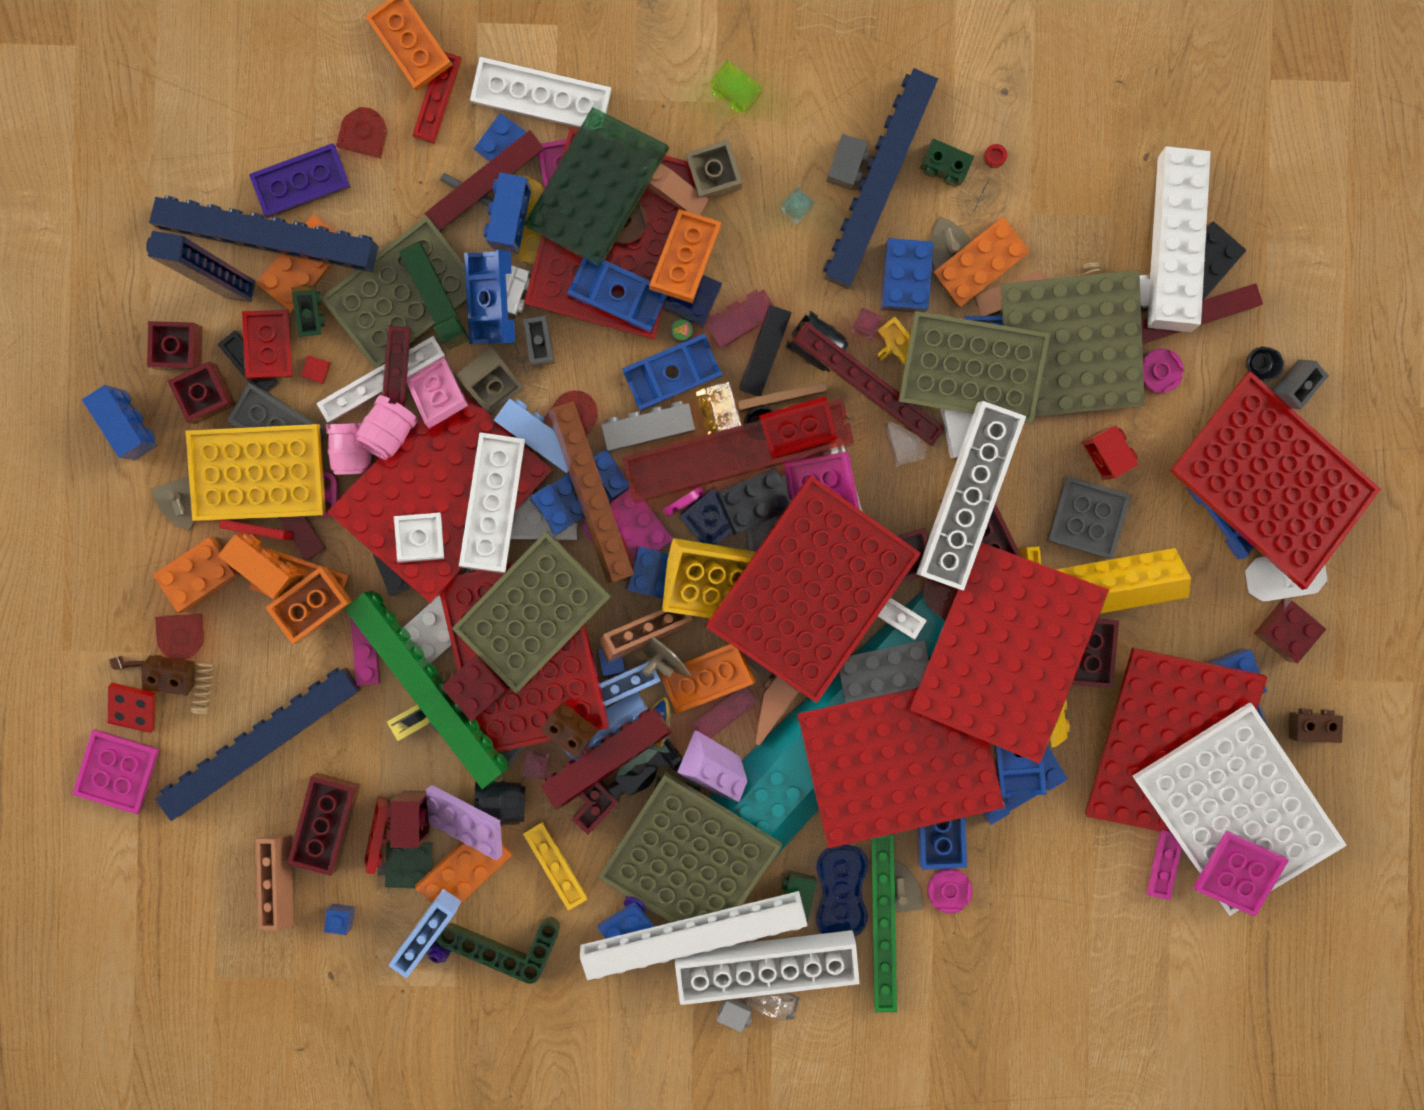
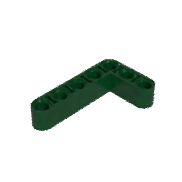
(447, 323)
(502, 951)

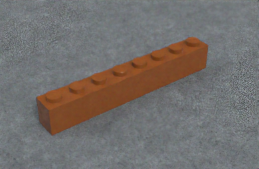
(590, 492)

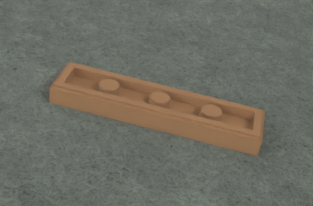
(782, 396)

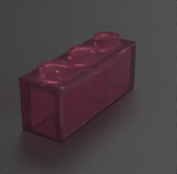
(739, 318)
(724, 712)

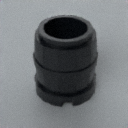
(823, 327)
(502, 801)

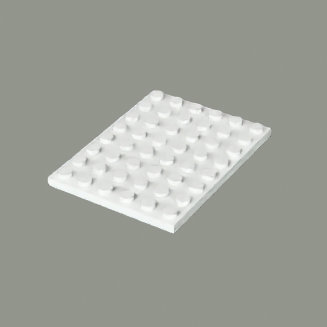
(1242, 784)

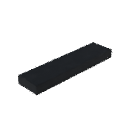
(765, 350)

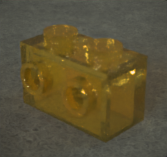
(718, 408)

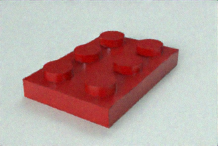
(267, 344)
(798, 427)
(377, 836)

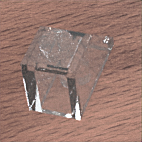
(904, 444)
(777, 1006)

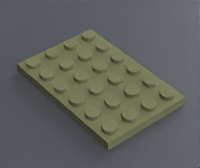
(388, 295)
(966, 361)
(531, 612)

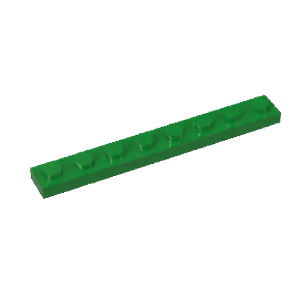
(884, 924)

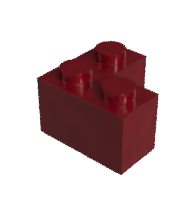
(596, 807)

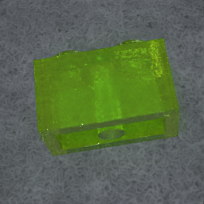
(735, 87)

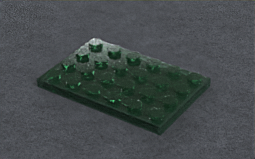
(596, 186)

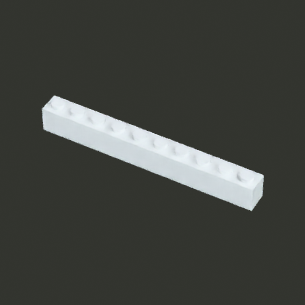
(693, 935)

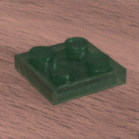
(407, 865)

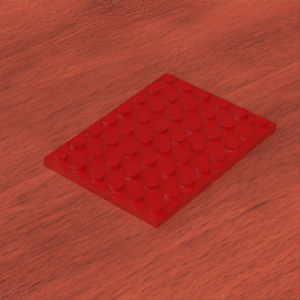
(557, 266)
(427, 477)
(1275, 480)
(813, 589)
(1010, 652)
(566, 678)
(1156, 711)
(893, 769)

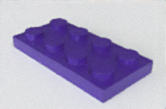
(300, 180)

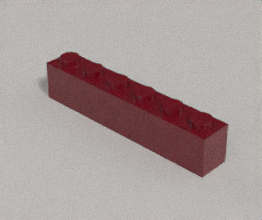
(606, 758)

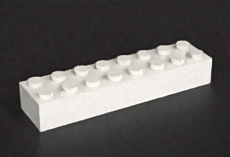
(1179, 239)
(971, 495)
(768, 968)

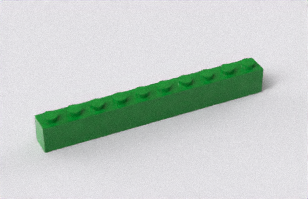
(424, 686)

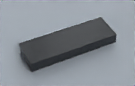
(234, 349)

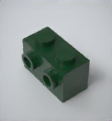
(946, 163)
(306, 310)

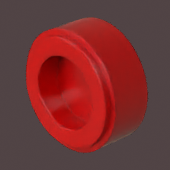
(995, 155)

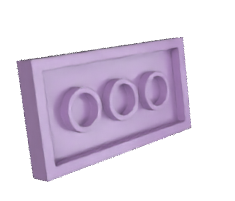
(464, 822)

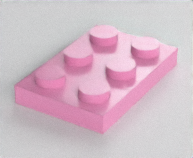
(436, 392)

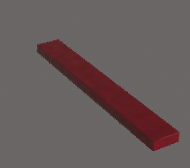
(867, 383)

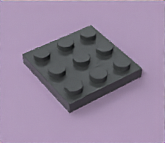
(1089, 517)

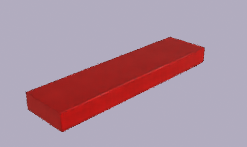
(436, 102)

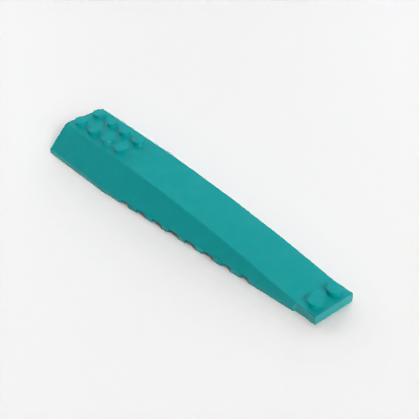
(778, 776)

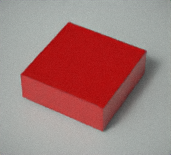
(315, 369)

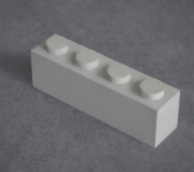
(648, 427)

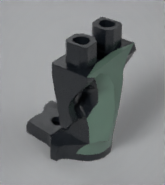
(642, 770)

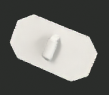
(1269, 583)

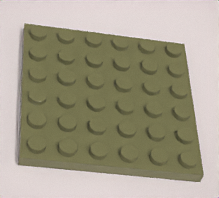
(1093, 339)
(688, 854)

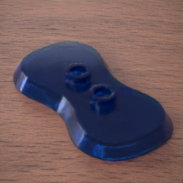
(842, 877)

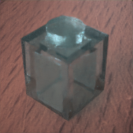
(797, 205)

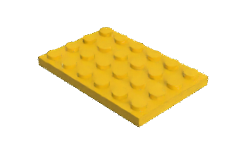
(255, 472)

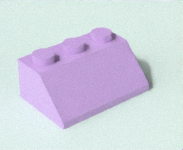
(714, 767)

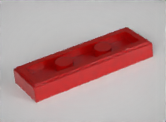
(256, 529)

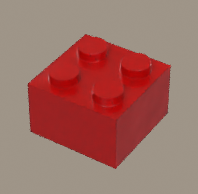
(1110, 452)

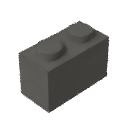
(846, 162)
(539, 341)
(1300, 383)

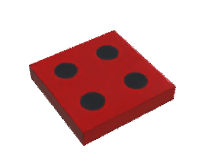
(131, 707)

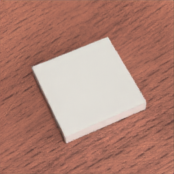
(419, 537)

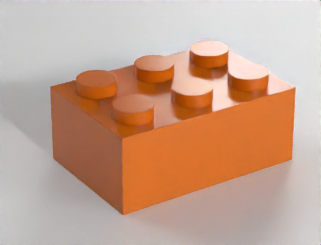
(260, 564)
(195, 575)
(309, 605)

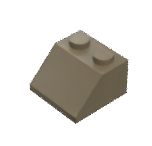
(714, 170)
(489, 380)

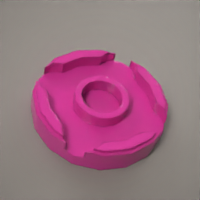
(1162, 370)
(684, 501)
(949, 890)

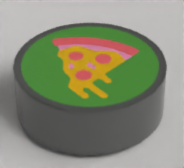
(681, 330)

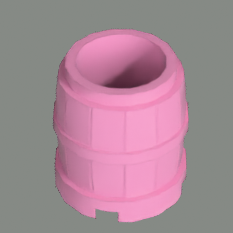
(385, 428)
(344, 452)

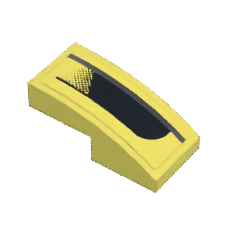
(408, 722)

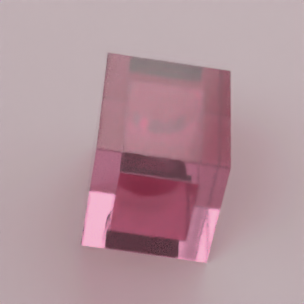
(866, 324)
(536, 764)

